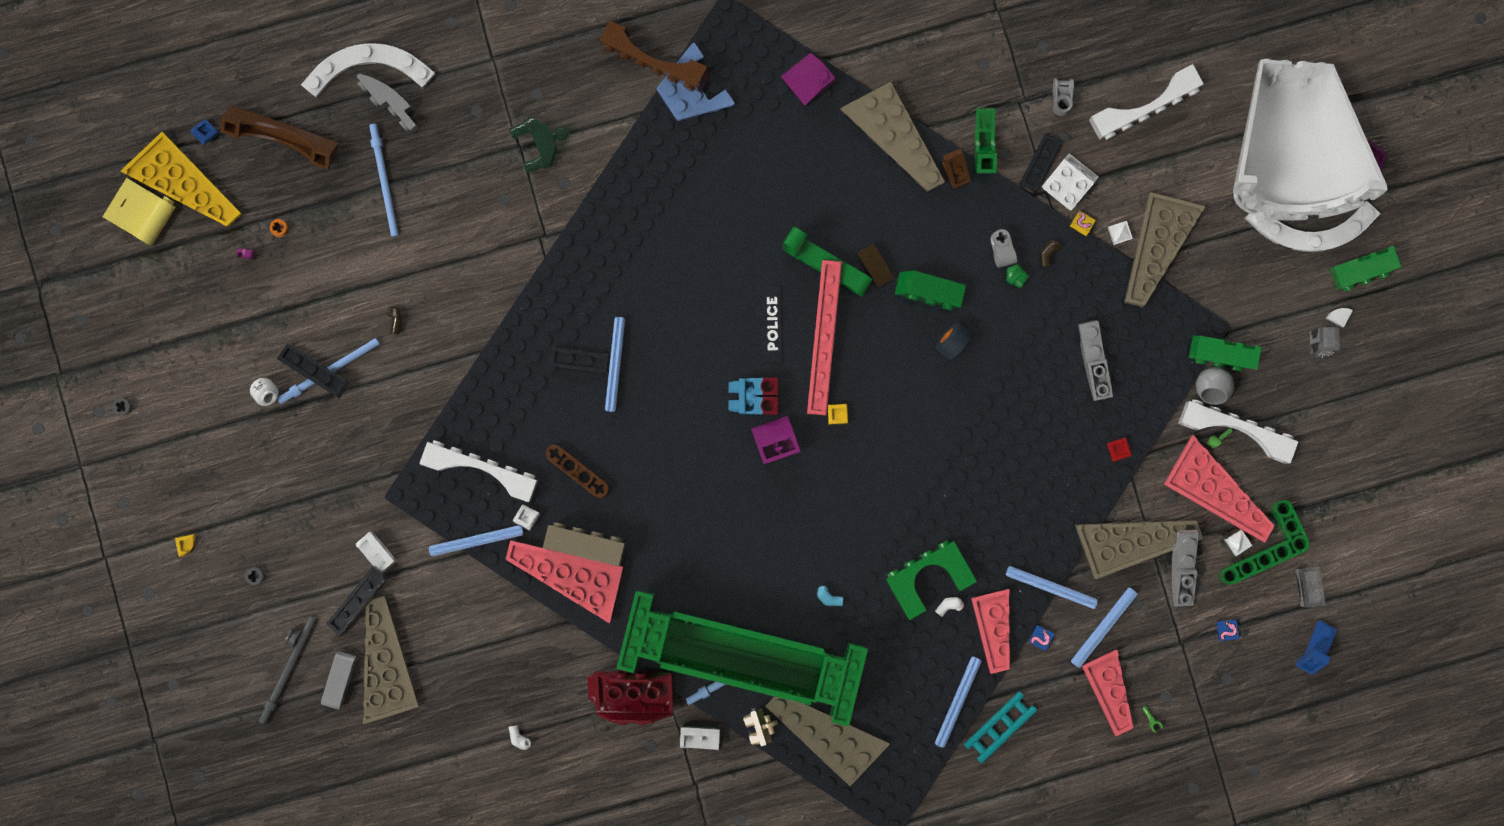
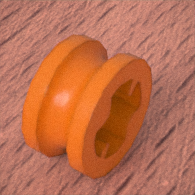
(275, 232)

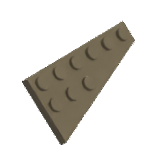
(891, 128)
(1161, 236)
(1121, 545)
(385, 669)
(841, 747)

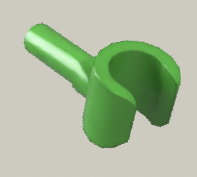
(1216, 441)
(1152, 721)

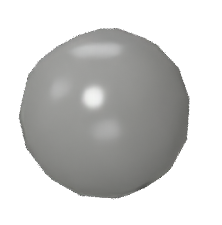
(1215, 385)

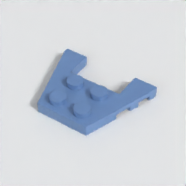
(691, 104)

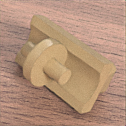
(763, 727)

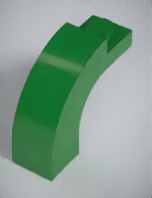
(984, 141)

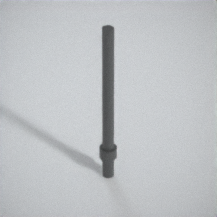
(271, 704)

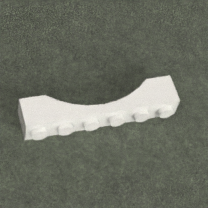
(1111, 120)
(1274, 445)
(441, 458)

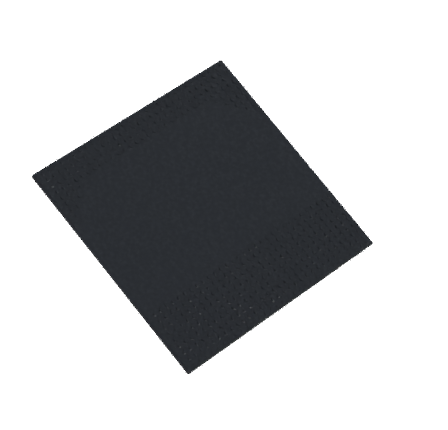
(934, 450)

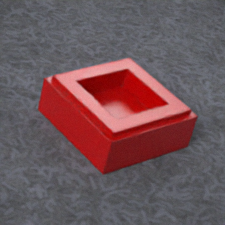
(1119, 449)

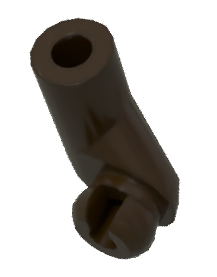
(1047, 251)
(396, 319)

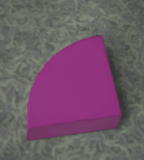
(244, 253)

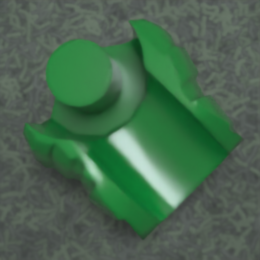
(1016, 276)

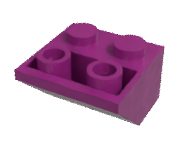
(775, 440)

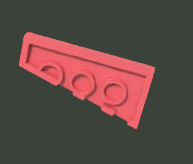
(993, 624)
(1107, 683)

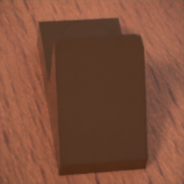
(956, 168)

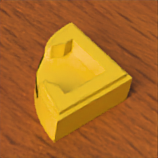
(185, 544)

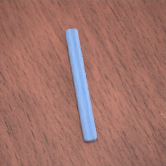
(615, 362)
(476, 540)
(1051, 587)
(1104, 627)
(958, 702)

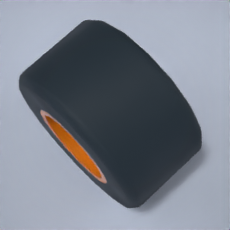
(953, 341)

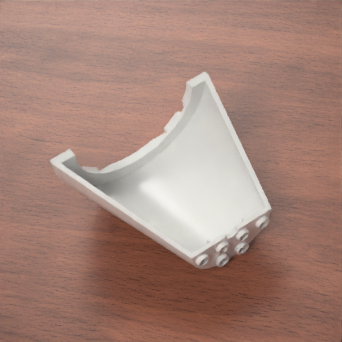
(1303, 146)

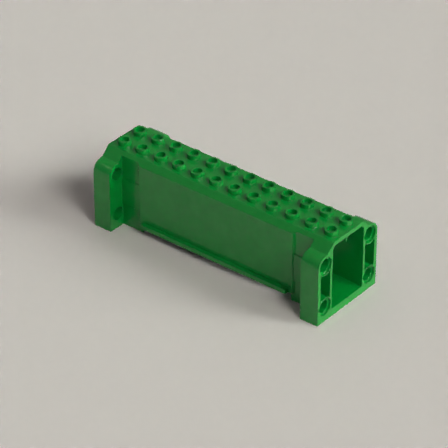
(742, 658)

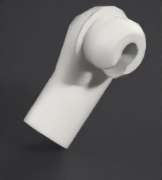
(949, 603)
(517, 739)

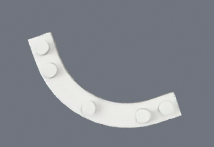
(362, 55)
(1315, 241)

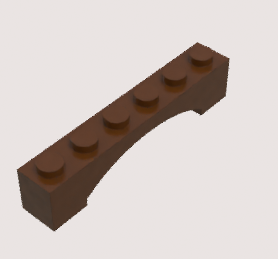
(690, 74)
(317, 149)

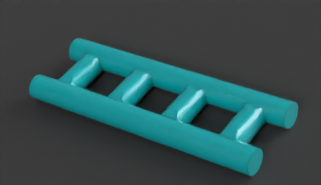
(1012, 727)

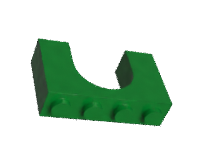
(946, 556)

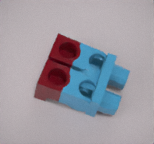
(749, 399)

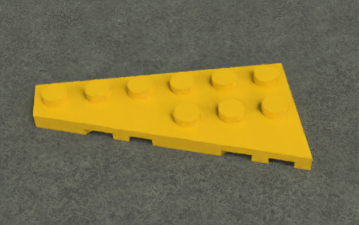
(173, 174)

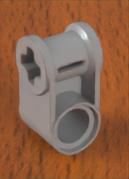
(1063, 93)
(1003, 252)

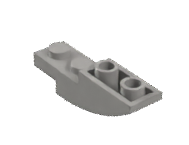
(385, 96)
(1094, 360)
(1183, 568)

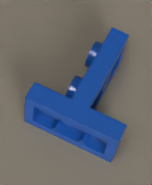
(1317, 649)

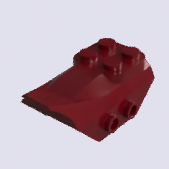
(632, 697)

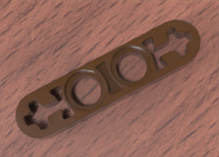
(575, 473)

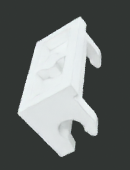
(376, 551)
(699, 737)

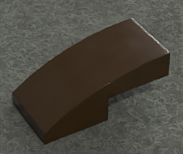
(875, 265)

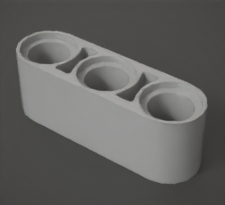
(338, 680)

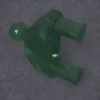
(543, 139)

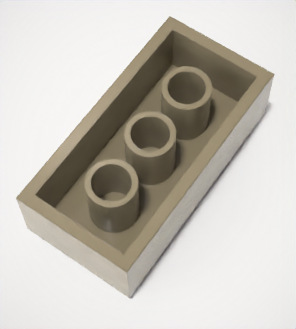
(584, 545)

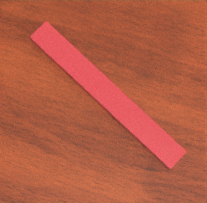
(824, 337)

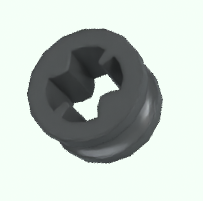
(116, 408)
(258, 571)
(292, 637)

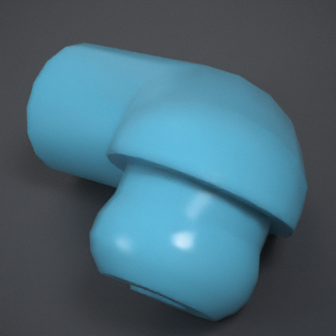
(827, 598)

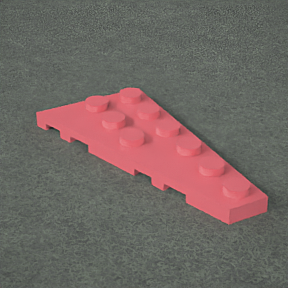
(1211, 487)
(579, 579)

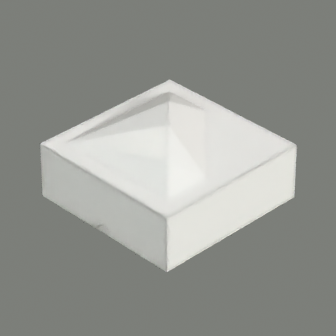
(1120, 233)
(526, 517)
(1238, 542)

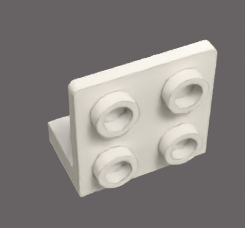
(1070, 182)

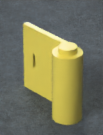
(139, 211)

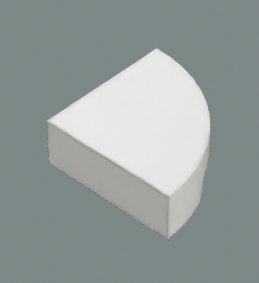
(1339, 316)

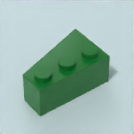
(1365, 269)
(930, 289)
(1224, 353)

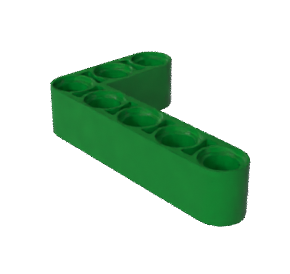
(812, 255)
(1271, 552)

